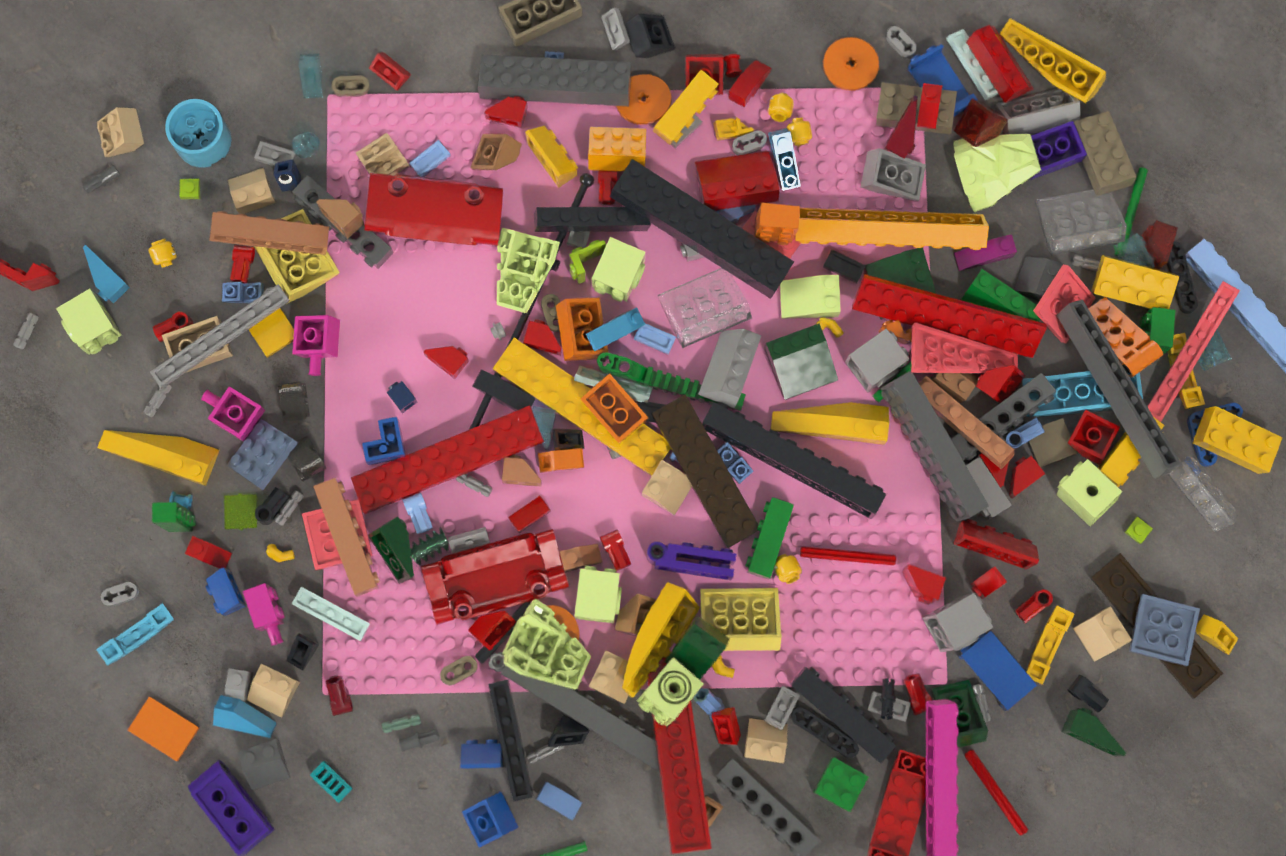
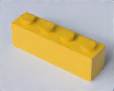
(685, 107)

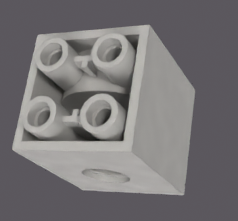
(877, 360)
(958, 623)

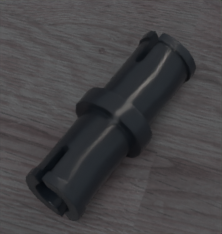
(887, 699)

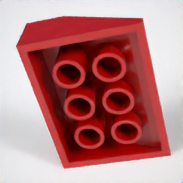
(737, 181)
(996, 545)

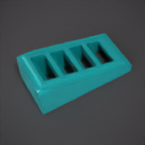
(324, 765)

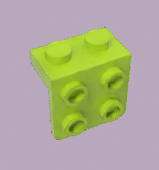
(581, 255)

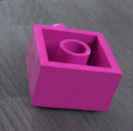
(316, 339)
(233, 412)
(265, 611)

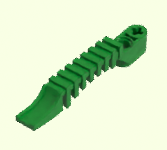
(654, 379)

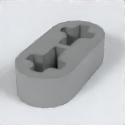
(905, 41)
(748, 138)
(118, 590)

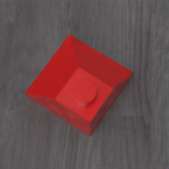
(1000, 382)

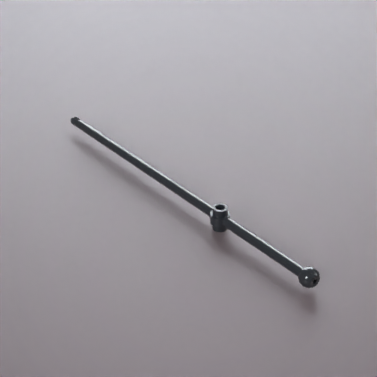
(586, 181)

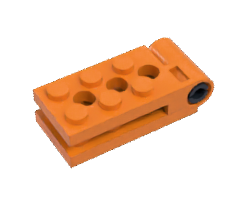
(1125, 337)

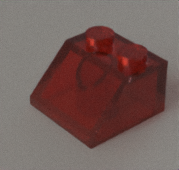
(979, 123)
(1159, 242)

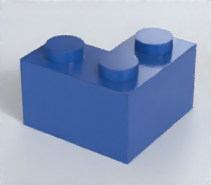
(389, 446)

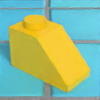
(1216, 634)

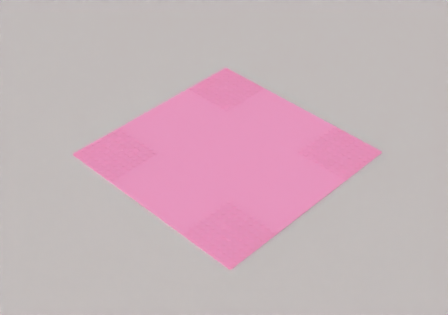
(838, 617)

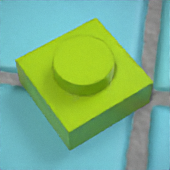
(189, 188)
(1138, 530)

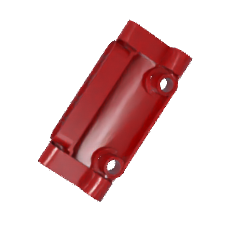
(433, 210)
(494, 576)

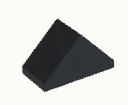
(567, 439)
(301, 651)
(568, 733)

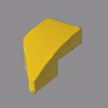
(730, 128)

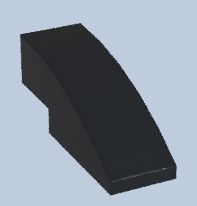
(502, 391)

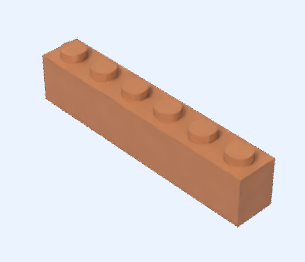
(269, 233)
(967, 424)
(346, 538)

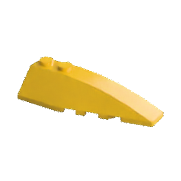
(1055, 63)
(836, 421)
(166, 453)
(660, 630)

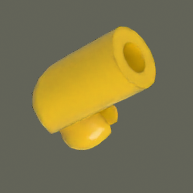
(832, 325)
(277, 555)
(720, 669)

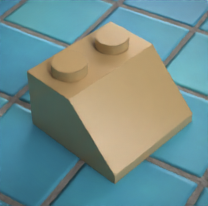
(251, 191)
(667, 487)
(1102, 634)
(610, 677)
(272, 690)
(765, 741)

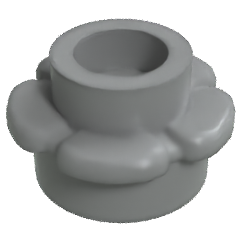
(498, 331)
(492, 663)

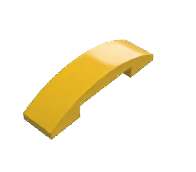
(1189, 393)
(1048, 644)

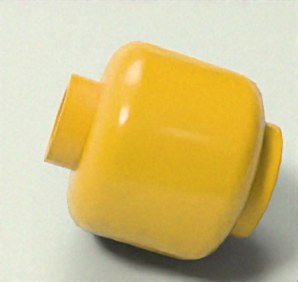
(781, 107)
(800, 131)
(162, 253)
(787, 568)

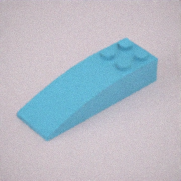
(1076, 394)

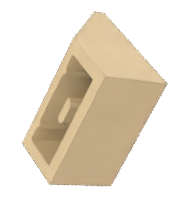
(120, 132)

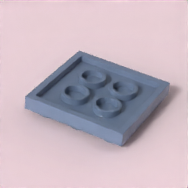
(262, 454)
(1164, 630)

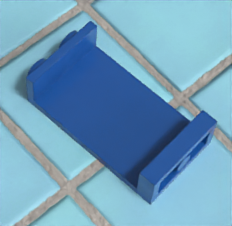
(935, 69)
(998, 670)

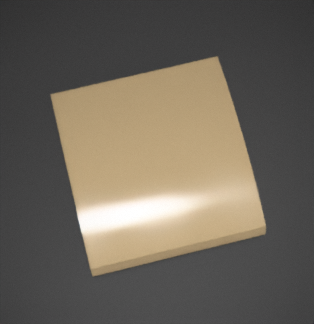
(382, 157)

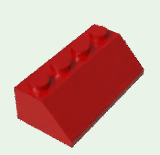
(999, 63)

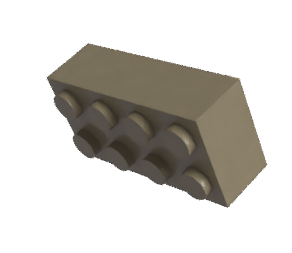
(533, 18)
(896, 98)
(1106, 156)

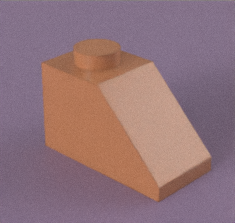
(518, 472)
(580, 557)

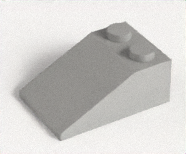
(892, 175)

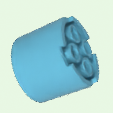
(190, 121)

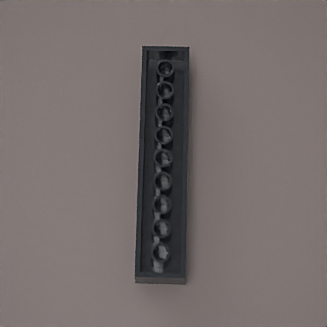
(701, 228)
(793, 461)

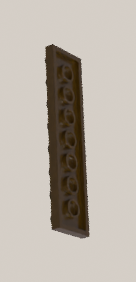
(706, 471)
(1123, 589)

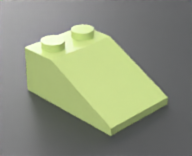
(810, 297)

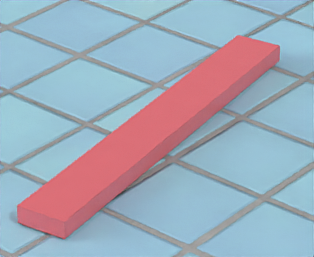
(1192, 350)

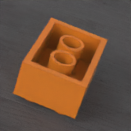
(777, 223)
(575, 320)
(614, 408)

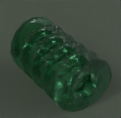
(429, 546)

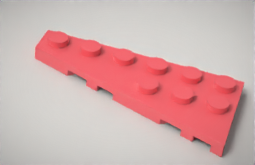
(947, 353)

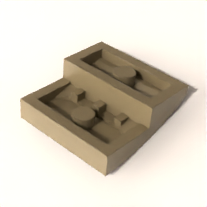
(1052, 444)

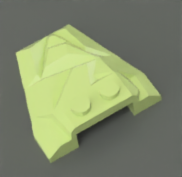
(995, 167)
(523, 268)
(544, 649)

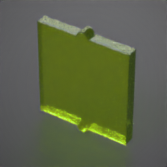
(240, 511)

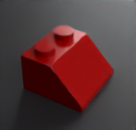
(710, 64)
(1093, 437)
(924, 584)

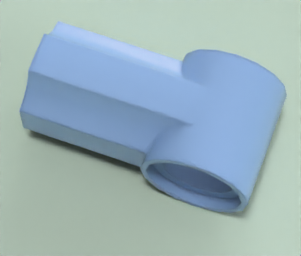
(416, 509)

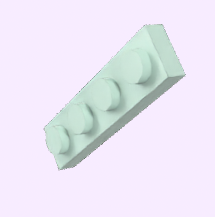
(971, 64)
(592, 377)
(331, 613)

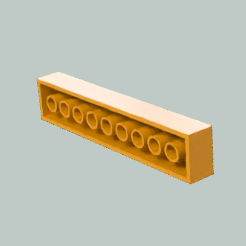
(892, 227)

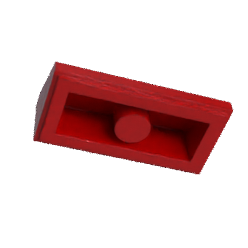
(389, 70)
(529, 514)
(726, 726)

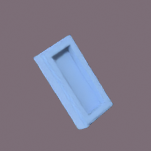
(430, 159)
(655, 338)

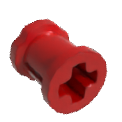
(733, 66)

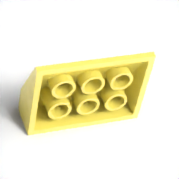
(297, 271)
(744, 616)

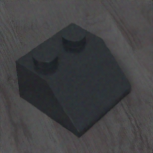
(649, 35)

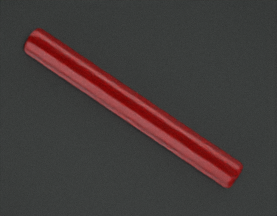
(846, 555)
(996, 792)

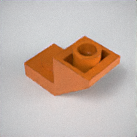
(897, 329)
(561, 460)

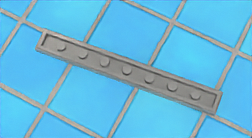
(219, 336)

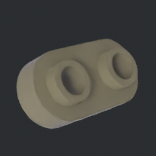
(351, 84)
(550, 313)
(459, 671)

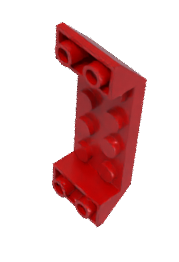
(36, 278)
(900, 807)

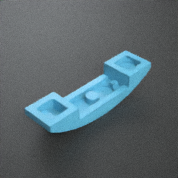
(135, 635)

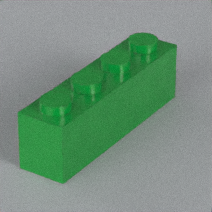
(172, 517)
(770, 538)

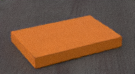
(163, 729)

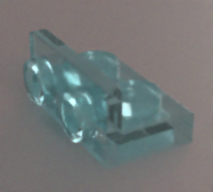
(1134, 251)
(1214, 353)

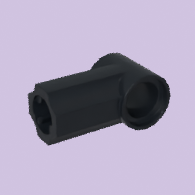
(273, 504)
(1084, 690)

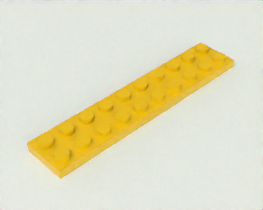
(561, 393)

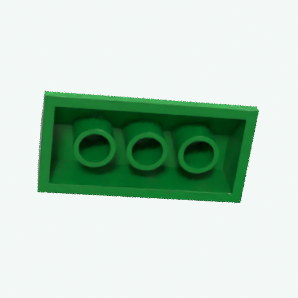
(994, 294)

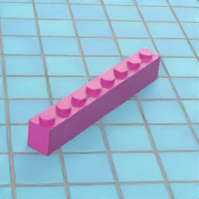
(941, 778)

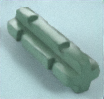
(401, 723)

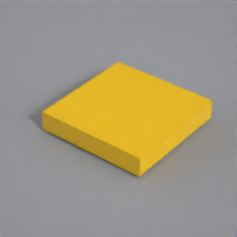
(273, 333)

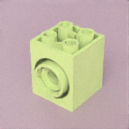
(618, 270)
(88, 322)
(1084, 480)
(598, 595)
(661, 701)

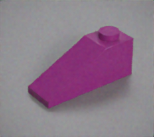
(996, 250)

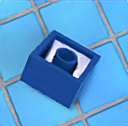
(225, 592)
(481, 755)
(490, 819)

